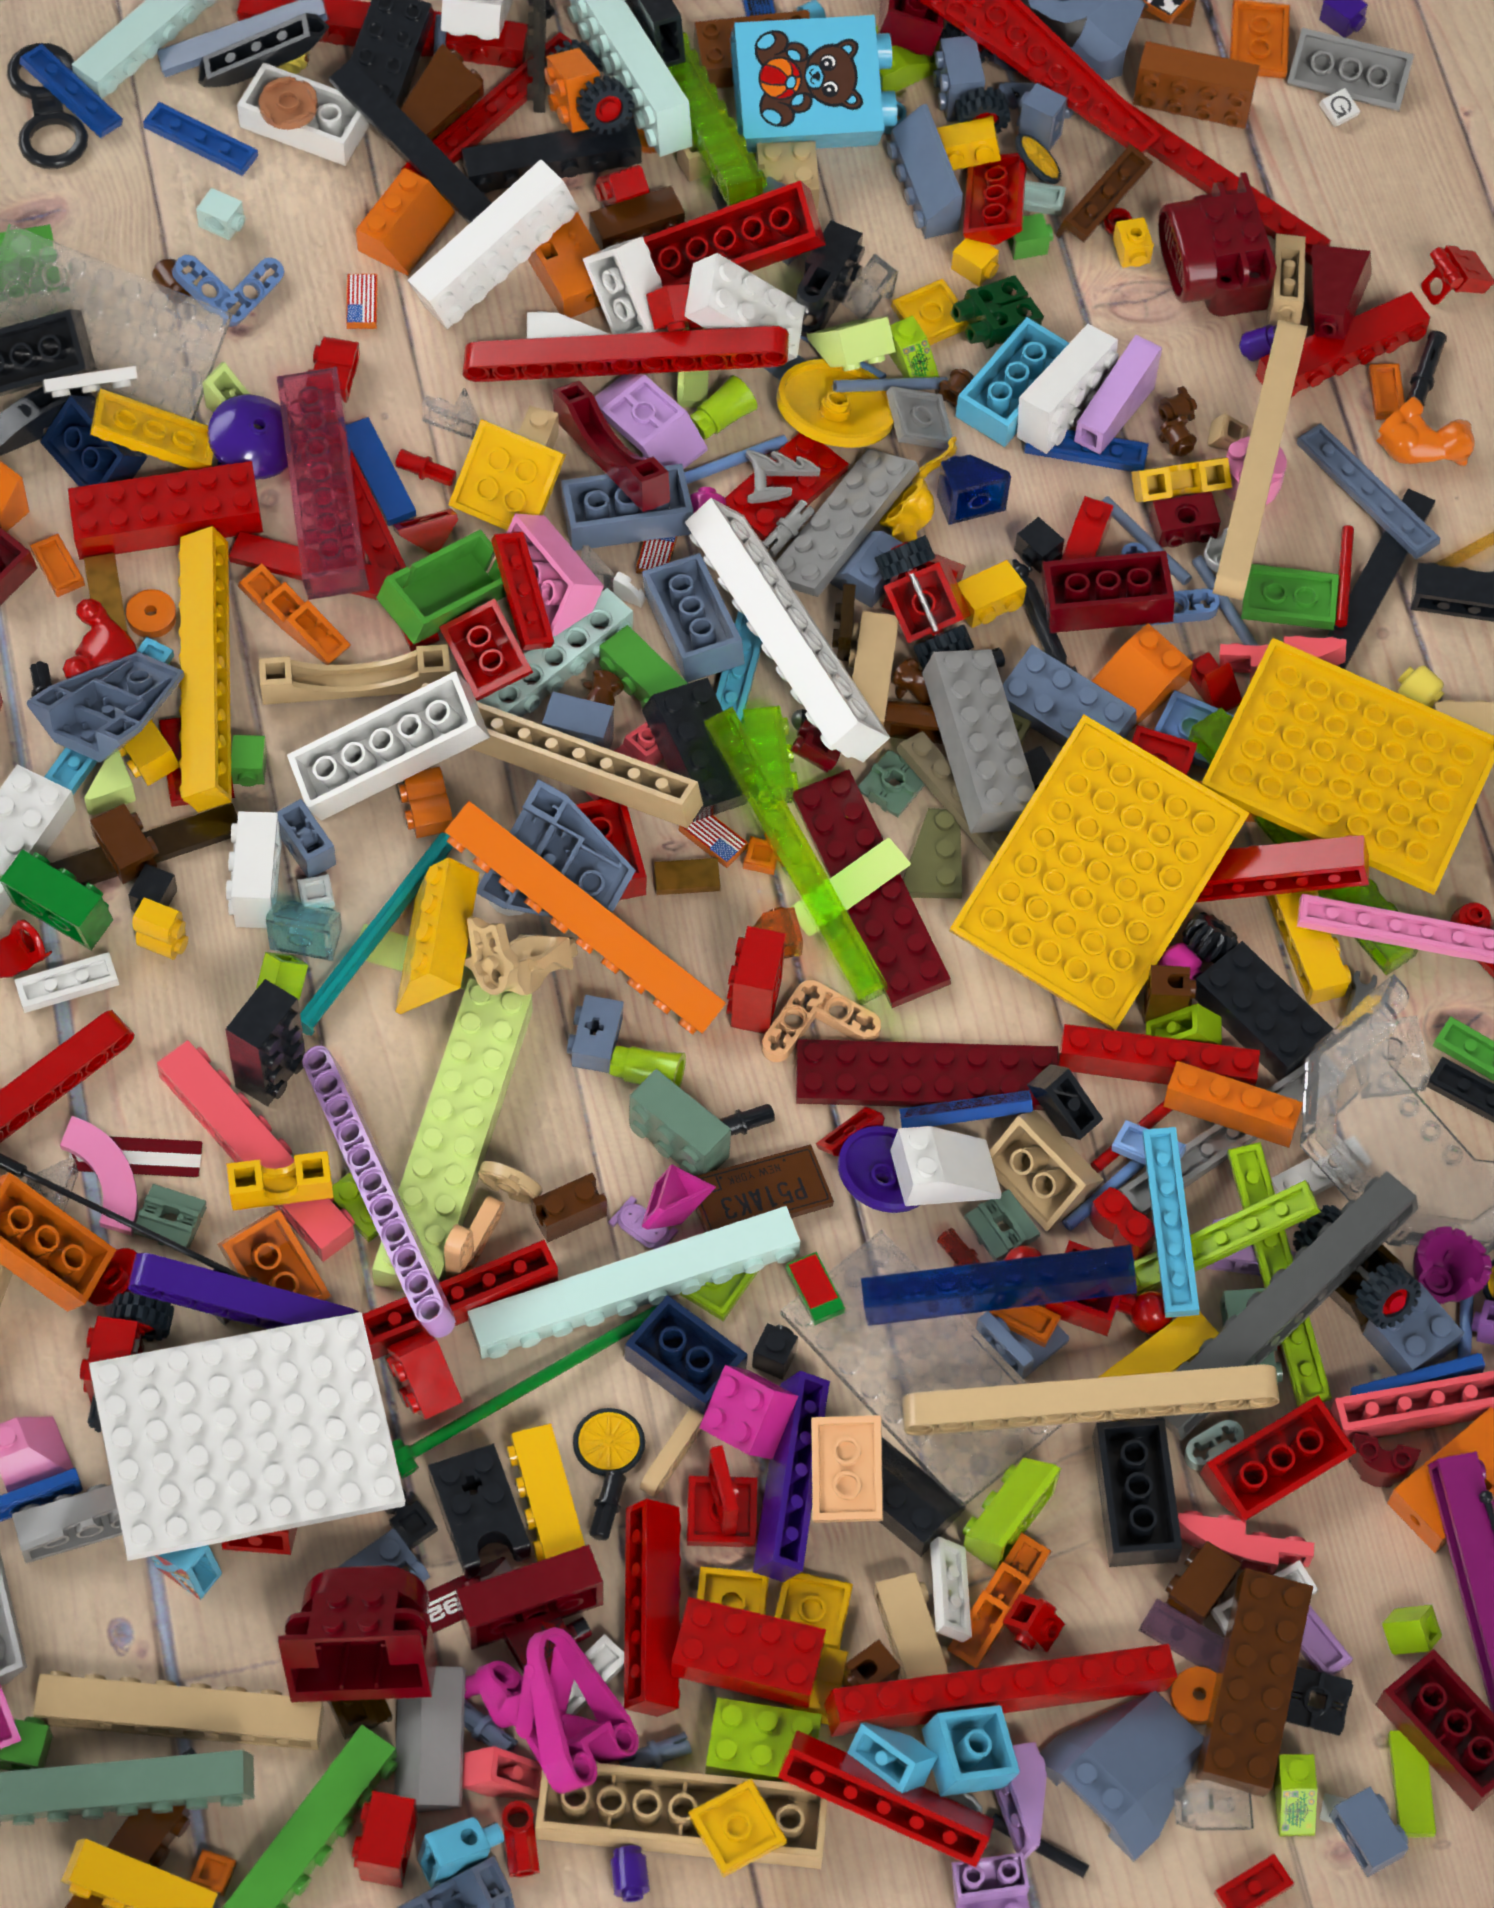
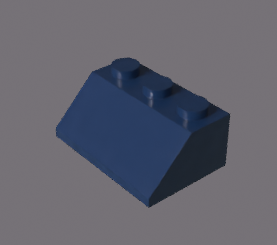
(85, 456)

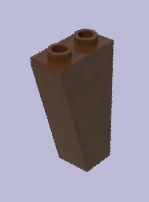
(442, 93)

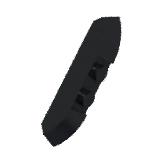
(271, 46)

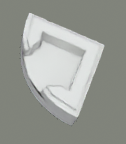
(626, 591)

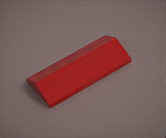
(995, 200)

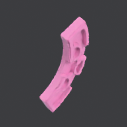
(111, 1168)

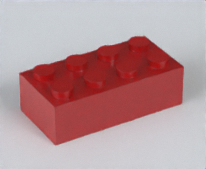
(748, 1652)

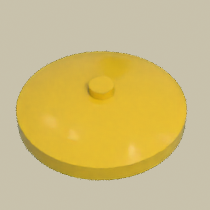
(832, 417)

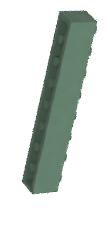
(126, 1787)

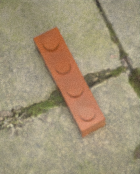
(1233, 1104)

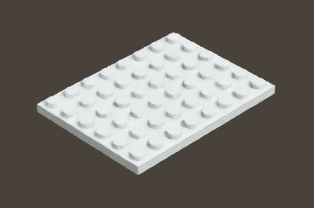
(245, 1435)

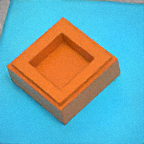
(760, 857)
(214, 1872)

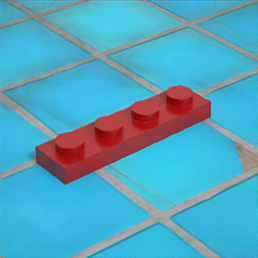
(522, 591)

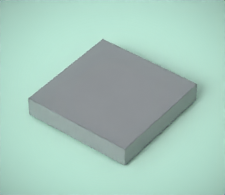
(919, 417)

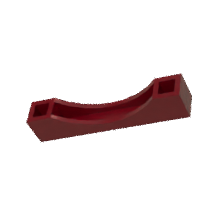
(638, 477)

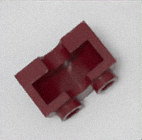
(812, 749)
(1380, 1466)

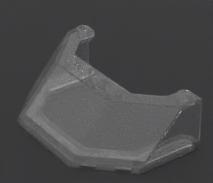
(1371, 1121)

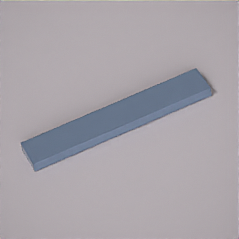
(190, 52)
(1368, 491)

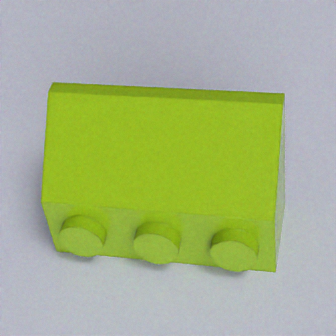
(1010, 1510)

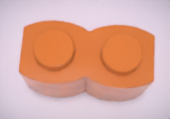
(427, 802)

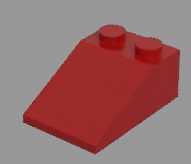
(486, 649)

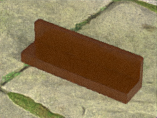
(1105, 194)

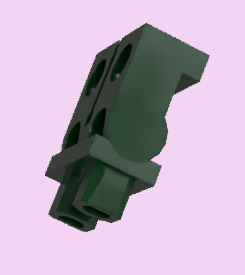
(994, 311)

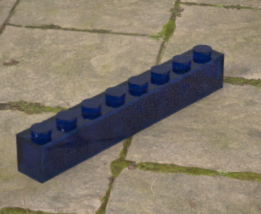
(999, 1285)

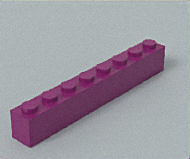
(1470, 1541)

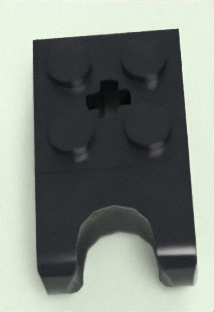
(830, 274)
(480, 1517)

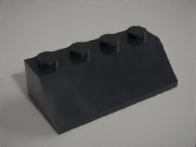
(913, 1502)

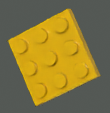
(505, 476)

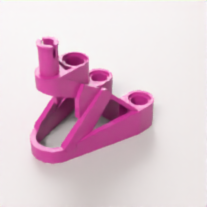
(560, 1741)

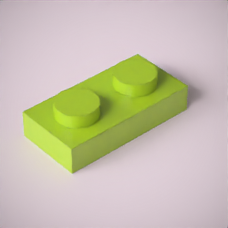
(347, 1196)

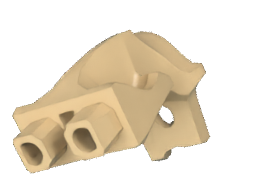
(517, 964)

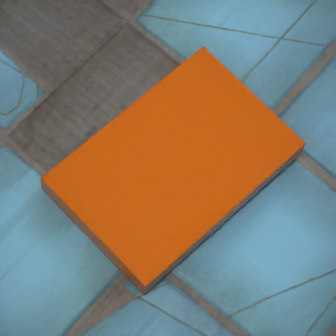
(1261, 36)

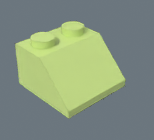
(854, 342)

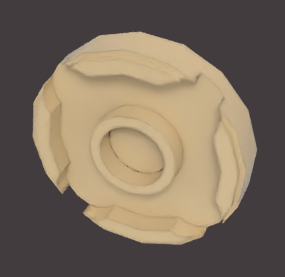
(515, 1183)

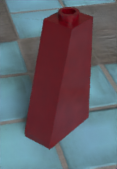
(1338, 287)

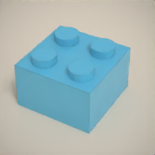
(971, 1750)

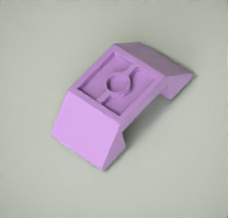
(651, 420)
(992, 1883)

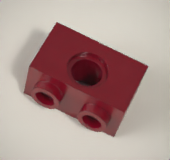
(1197, 509)

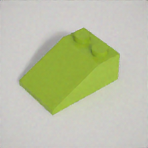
(906, 68)

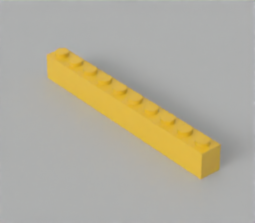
(206, 667)

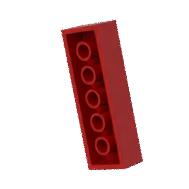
(746, 233)
(163, 508)

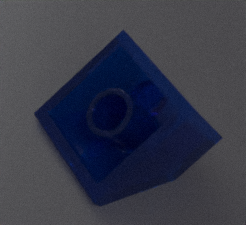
(971, 488)

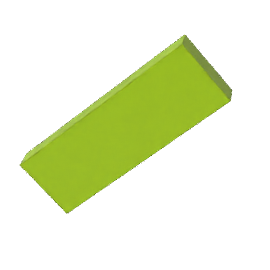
(1411, 1788)

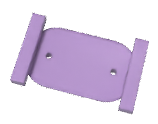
(630, 1220)

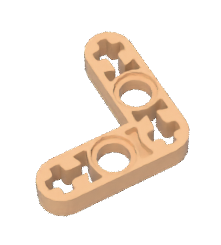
(818, 1009)
(466, 1245)

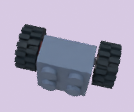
(963, 81)

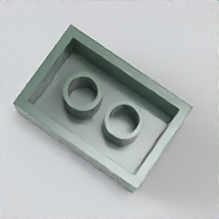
(678, 1125)

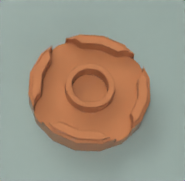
(288, 103)

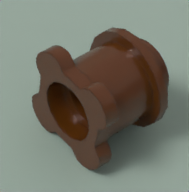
(955, 385)
(1177, 406)
(1177, 436)

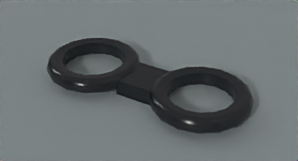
(47, 111)

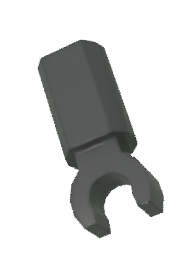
(1359, 991)

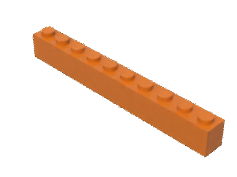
(585, 917)

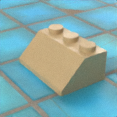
(1042, 1170)

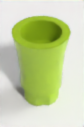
(724, 407)
(637, 1064)

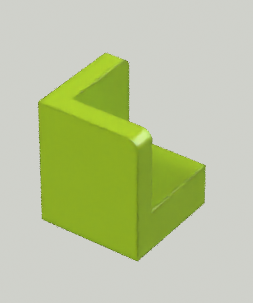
(283, 971)
(1412, 1629)

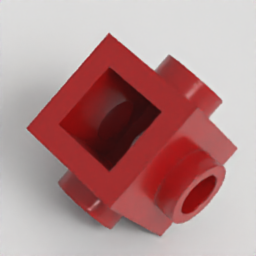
(1033, 1623)

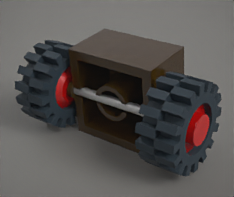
(1377, 1289)

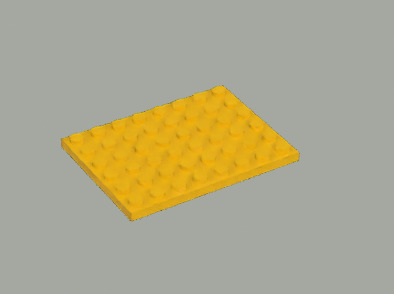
(1352, 760)
(1099, 872)

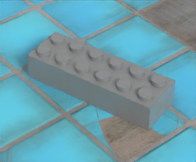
(979, 738)

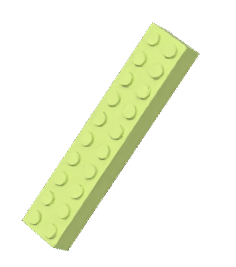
(459, 1121)

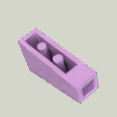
(1119, 395)

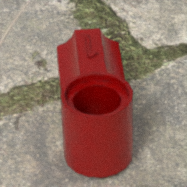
(520, 1842)

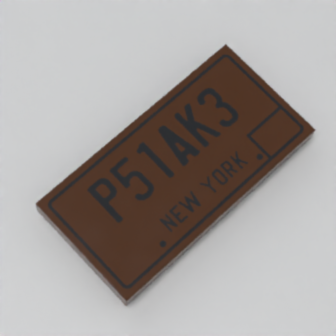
(765, 1185)

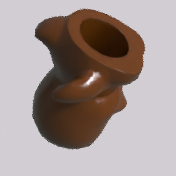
(910, 678)
(603, 687)

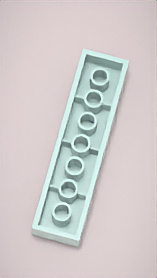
(633, 60)

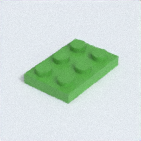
(1290, 597)

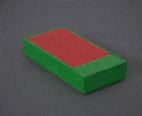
(815, 1288)

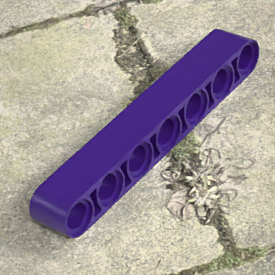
(226, 1294)

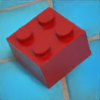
(423, 1375)
(386, 1838)

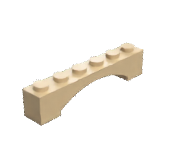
(296, 681)

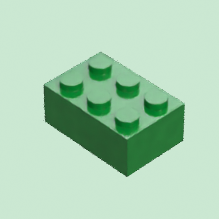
(57, 898)

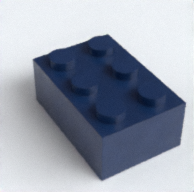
(682, 1353)

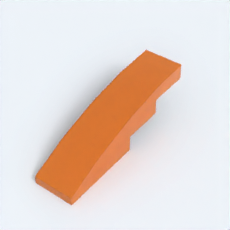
(293, 615)
(993, 1604)

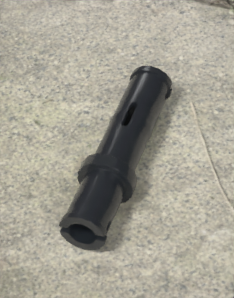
(1422, 379)

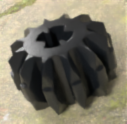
(1209, 937)

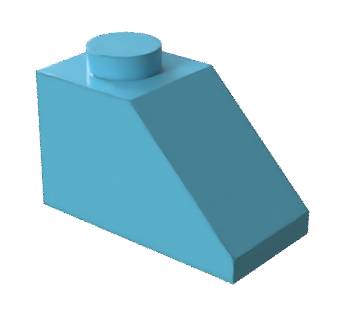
(892, 1756)

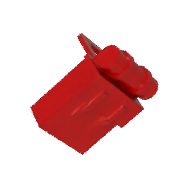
(1457, 271)

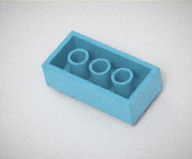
(993, 395)

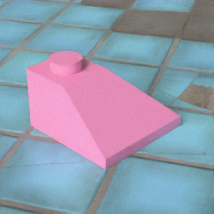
(31, 1451)

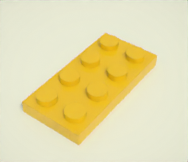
(151, 431)

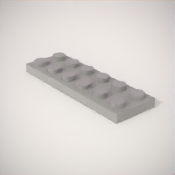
(845, 520)

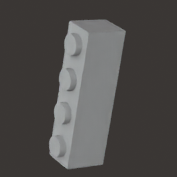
(67, 1523)

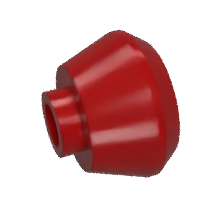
(1474, 915)

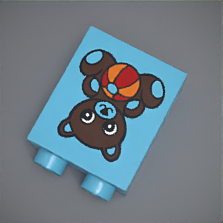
(812, 81)

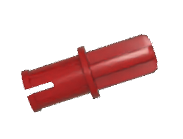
(425, 467)

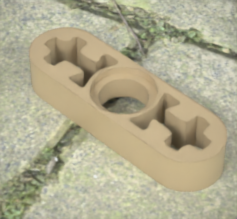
(672, 1453)

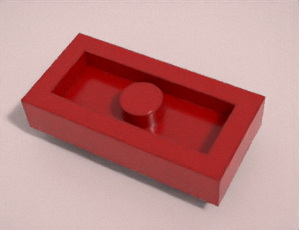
(1255, 1885)

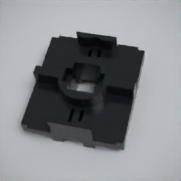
(1333, 1687)

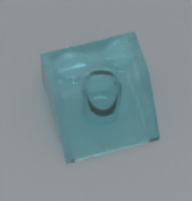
(303, 929)

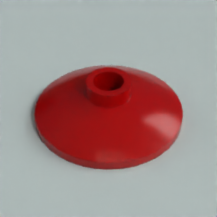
(115, 1278)

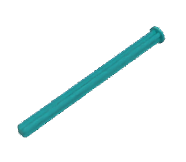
(372, 935)

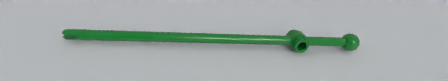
(406, 1455)

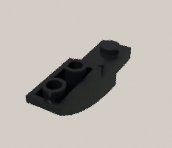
(27, 418)

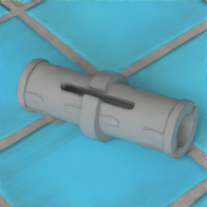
(788, 527)

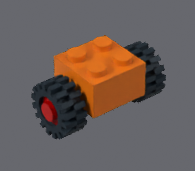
(581, 95)

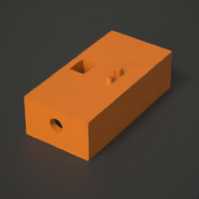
(562, 268)
(1415, 1496)

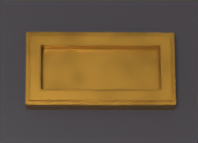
(687, 876)

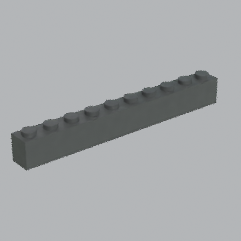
(1303, 1284)

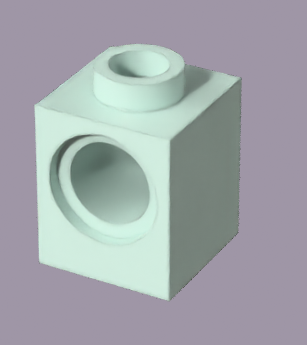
(220, 214)

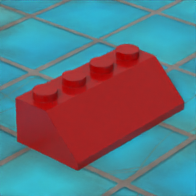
(1277, 1460)

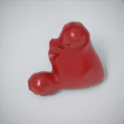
(100, 645)

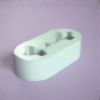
(1209, 1439)

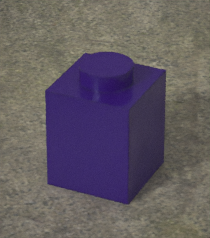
(1344, 15)

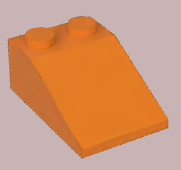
(1145, 672)
(273, 1256)

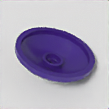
(237, 440)
(864, 1162)

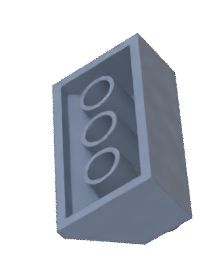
(926, 174)

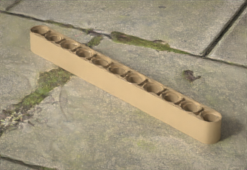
(1260, 460)
(1090, 1400)

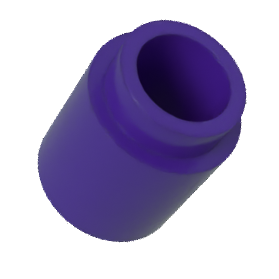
(1257, 342)
(629, 1873)

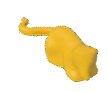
(916, 503)

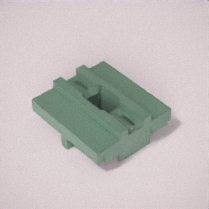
(879, 791)
(167, 1201)
(1007, 1209)

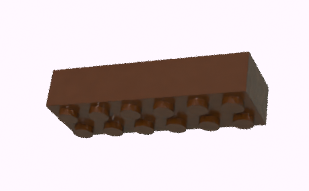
(1254, 1682)

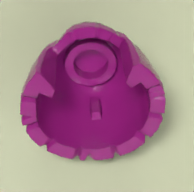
(1451, 1264)

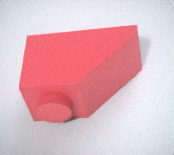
(501, 1774)

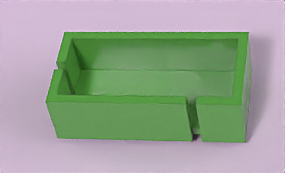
(442, 586)

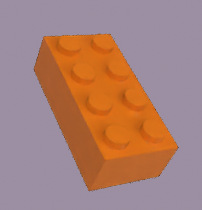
(49, 1246)

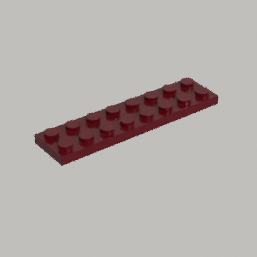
(887, 917)
(913, 1071)

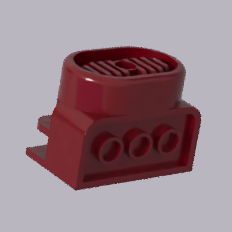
(1218, 250)
(360, 1637)

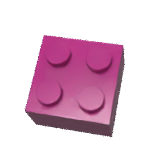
(748, 1412)

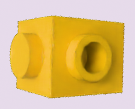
(1133, 242)

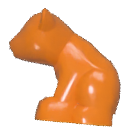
(1413, 441)

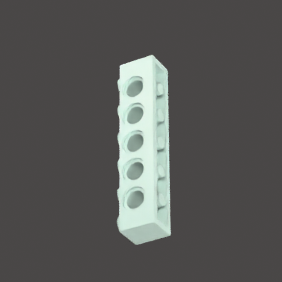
(608, 613)

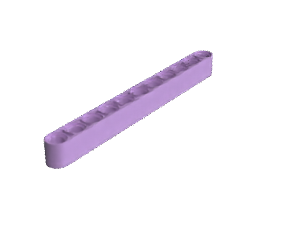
(379, 1192)

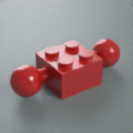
(1098, 1313)

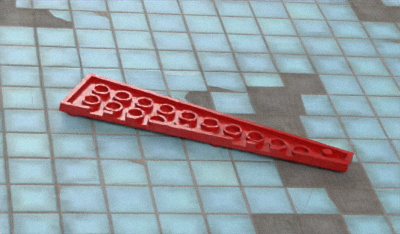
(1040, 55)

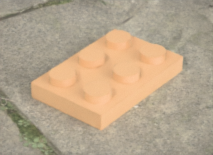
(847, 1469)

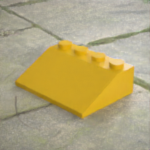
(438, 934)

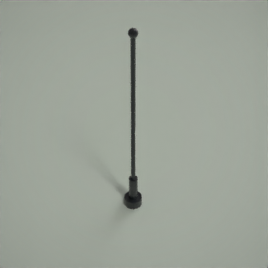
(21, 1170)

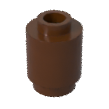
(163, 275)

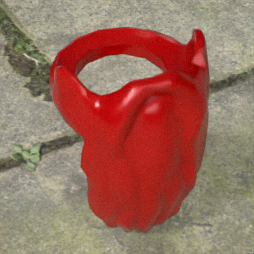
(20, 950)

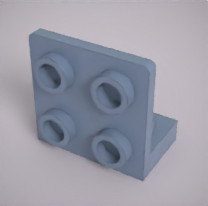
(1018, 1351)

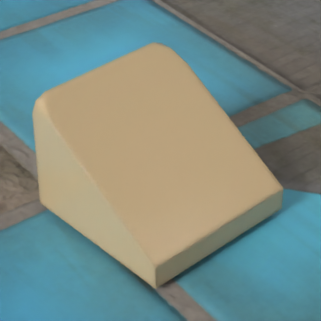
(1225, 431)

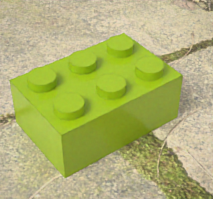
(754, 1738)

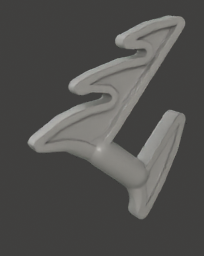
(765, 466)

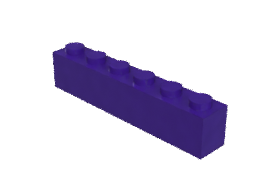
(789, 1484)

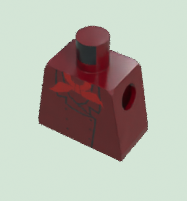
(519, 1634)

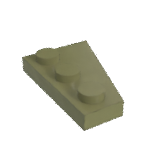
(936, 858)

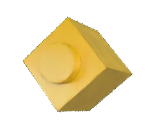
(975, 261)

